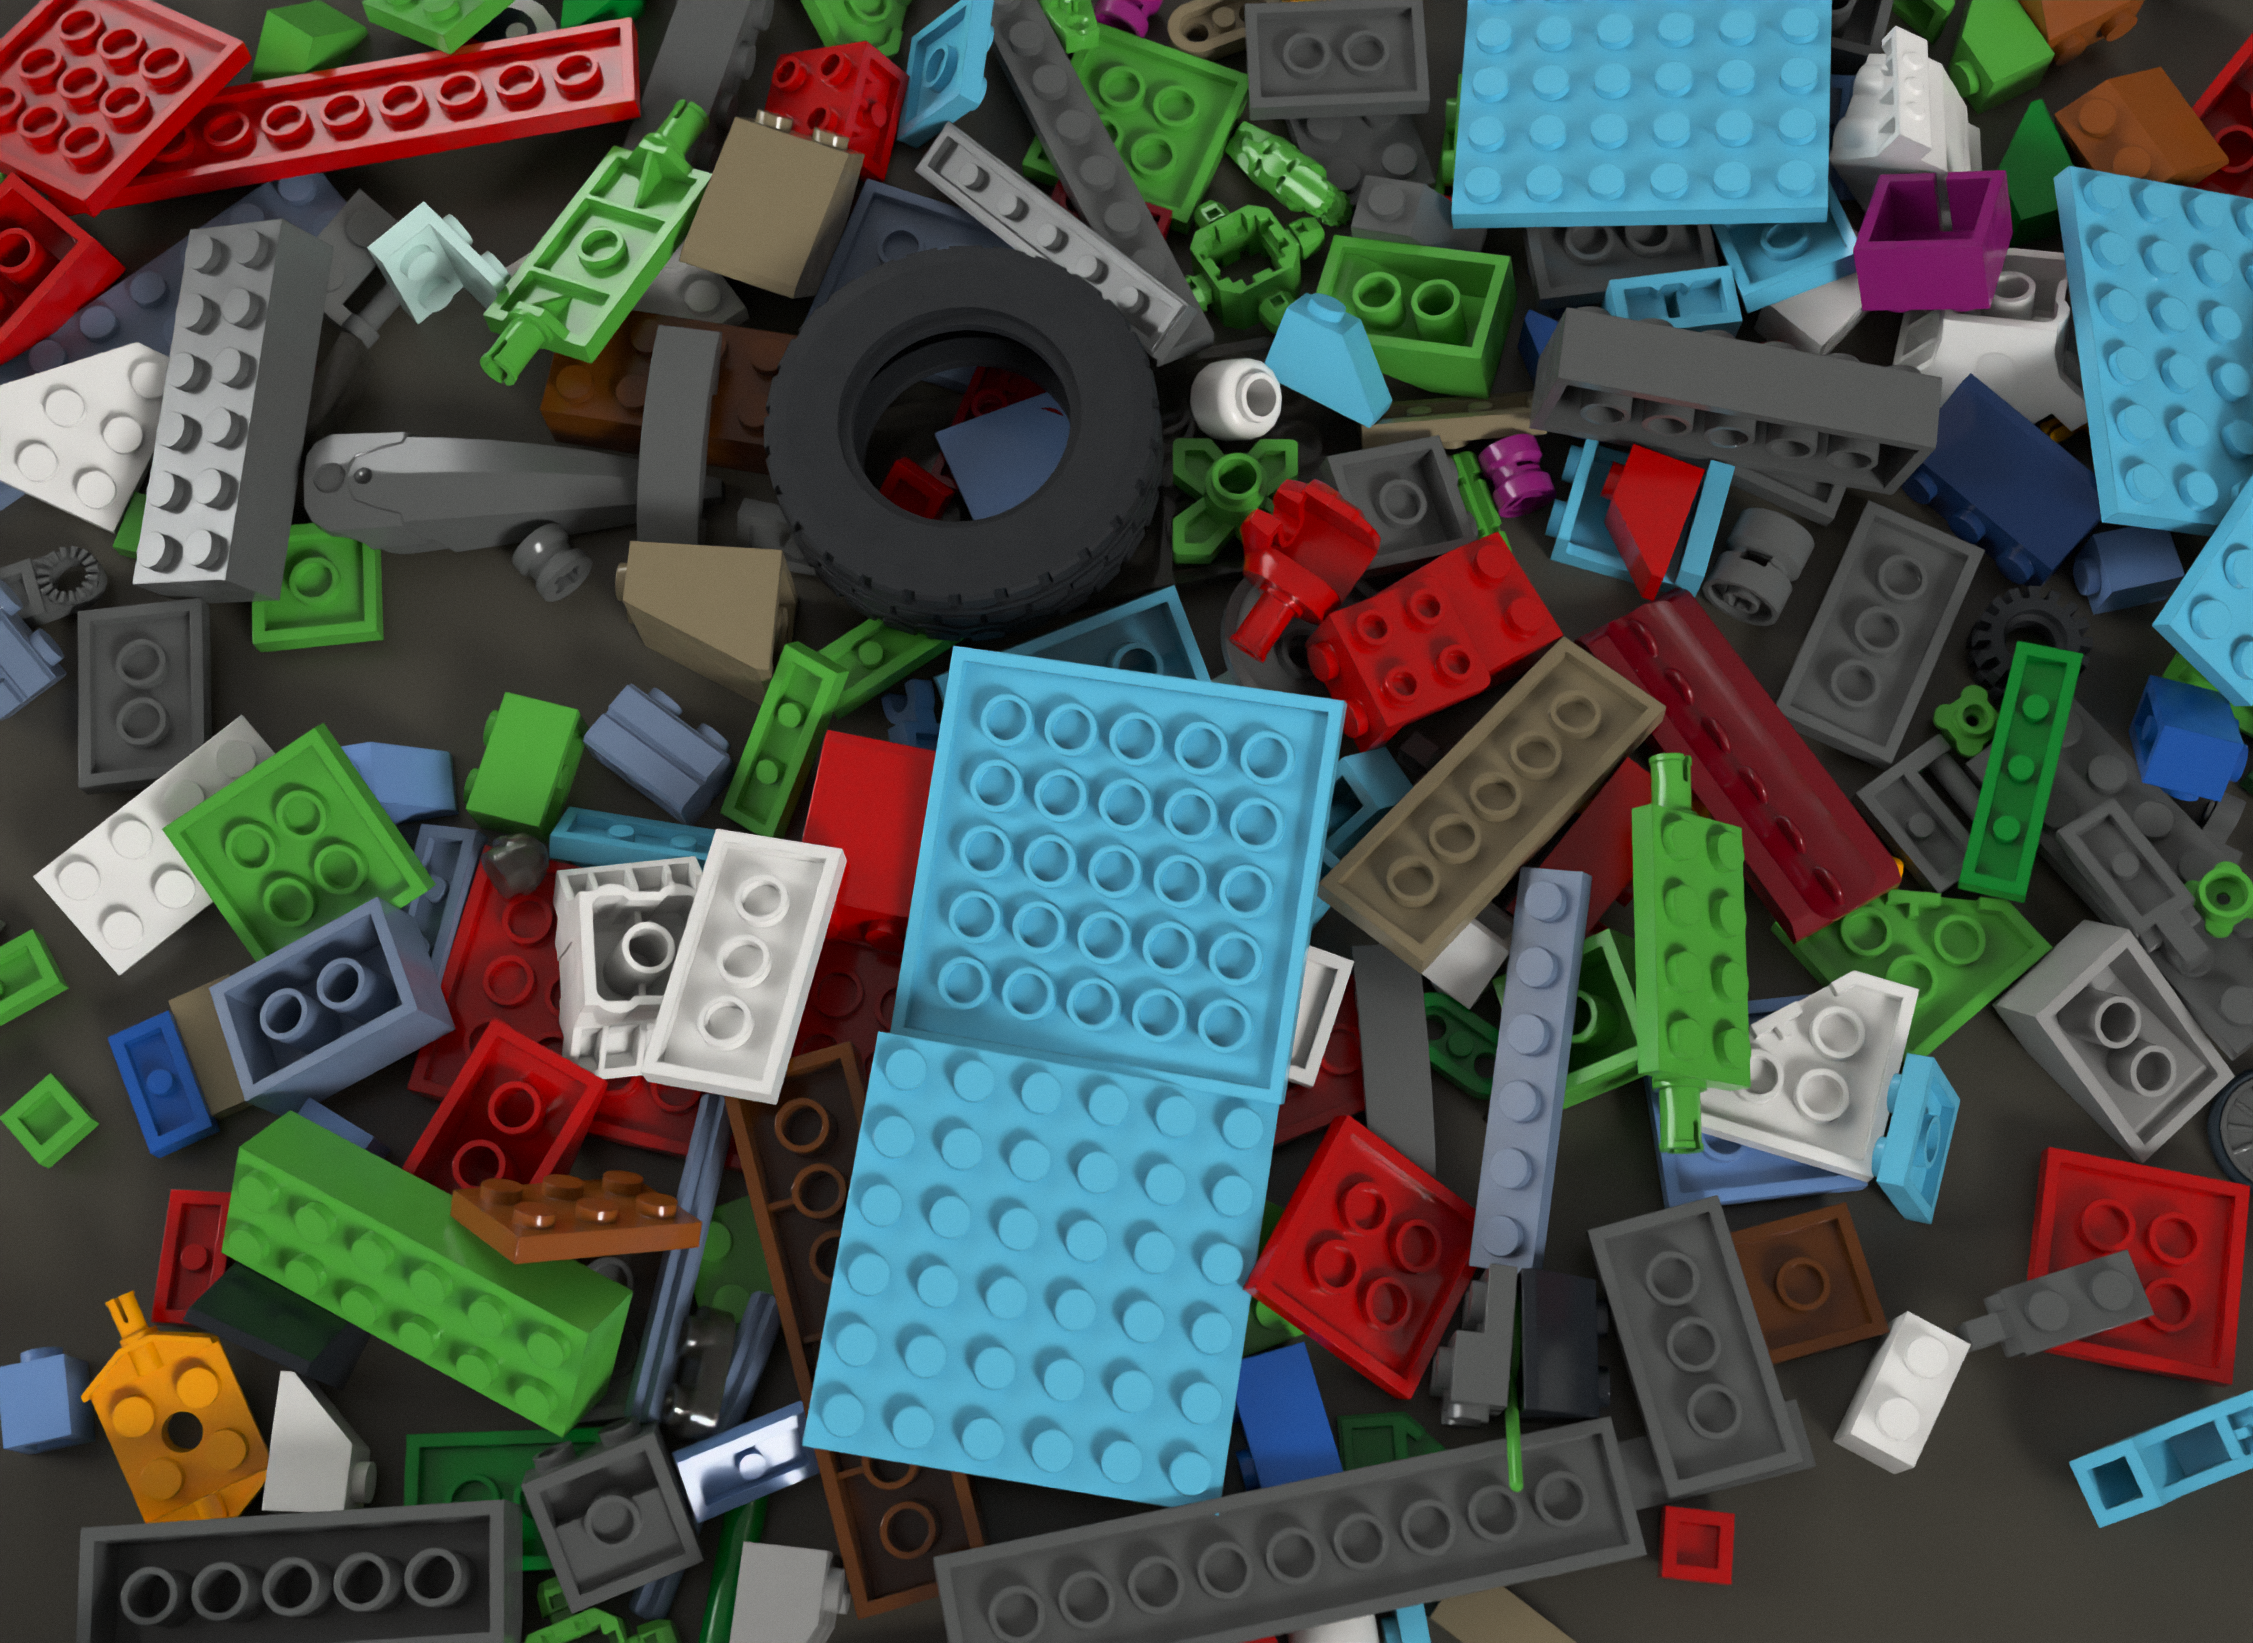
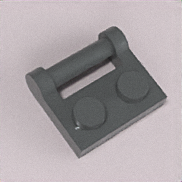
(351, 233)
(1915, 818)

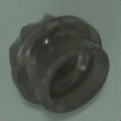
(516, 864)

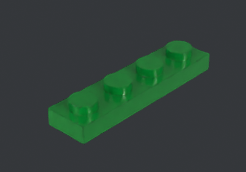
(2020, 771)

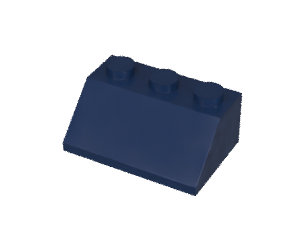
(2006, 486)

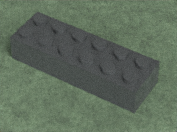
(1735, 401)
(234, 413)
(308, 1577)

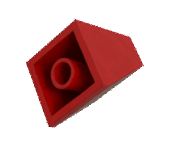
(874, 807)

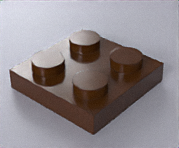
(1809, 1283)

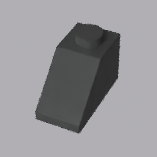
(1410, 215)

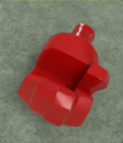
(1301, 560)

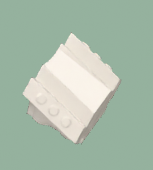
(1904, 122)
(2016, 347)
(616, 956)

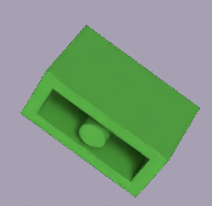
(525, 767)

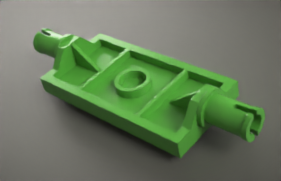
(601, 250)
(1688, 953)

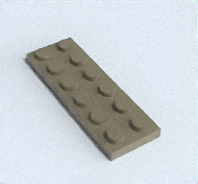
(1490, 804)

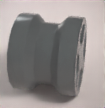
(552, 562)

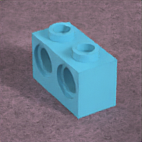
(1686, 299)

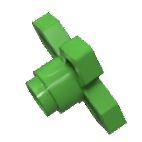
(1225, 491)

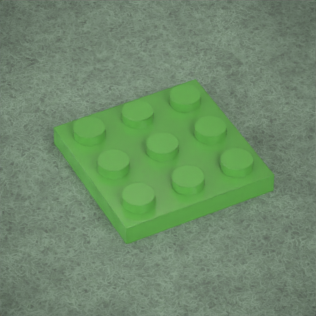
(1163, 114)
(296, 846)

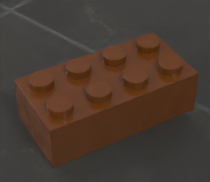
(606, 399)

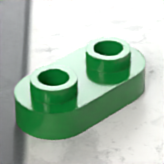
(1463, 1042)

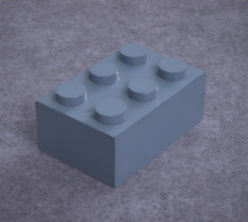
(331, 1008)

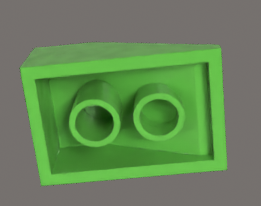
(1426, 309)

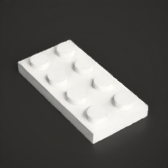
(125, 876)
(744, 966)

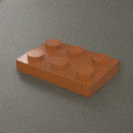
(574, 1217)

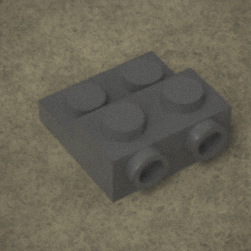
(1407, 498)
(1475, 1363)
(611, 1512)

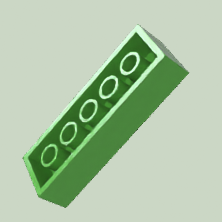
(400, 1267)

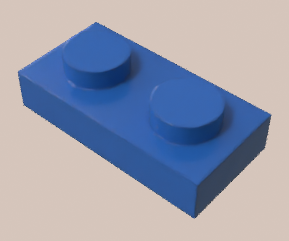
(162, 1085)

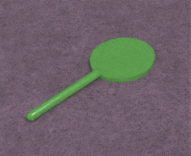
(1512, 1411)

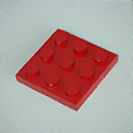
(2183, 1242)
(1368, 1258)

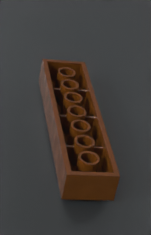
(798, 1182)

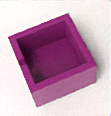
(1912, 263)

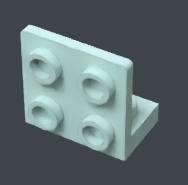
(432, 260)

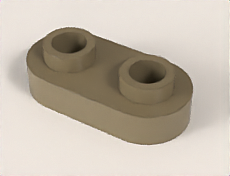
(1215, 21)

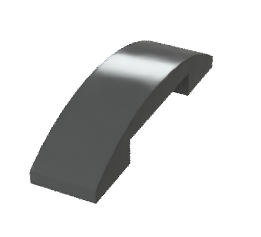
(676, 435)
(1394, 1053)

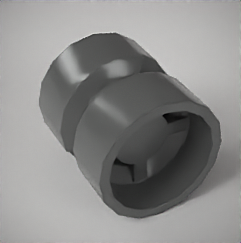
(1759, 565)

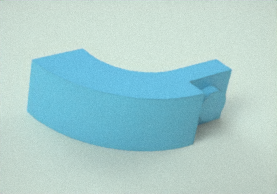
(2167, 1460)

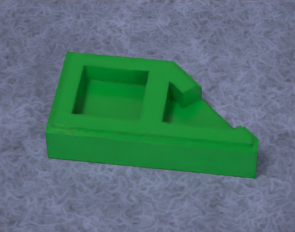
(1381, 1439)

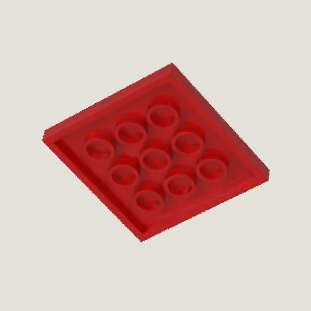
(102, 92)

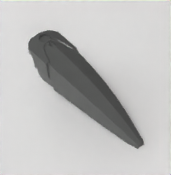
(465, 493)

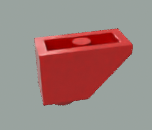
(1648, 512)

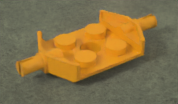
(141, 1392)

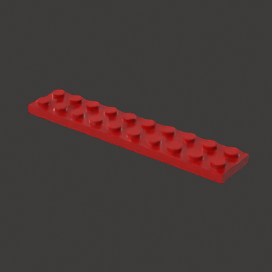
(397, 110)

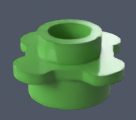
(1952, 721)
(2226, 880)

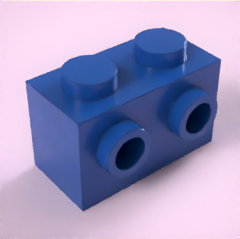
(2186, 740)
(1282, 1420)

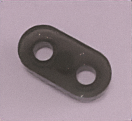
(696, 1396)

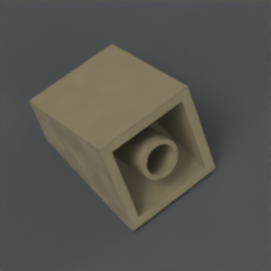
(774, 206)
(712, 609)

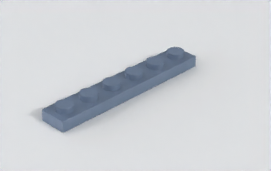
(1531, 1068)

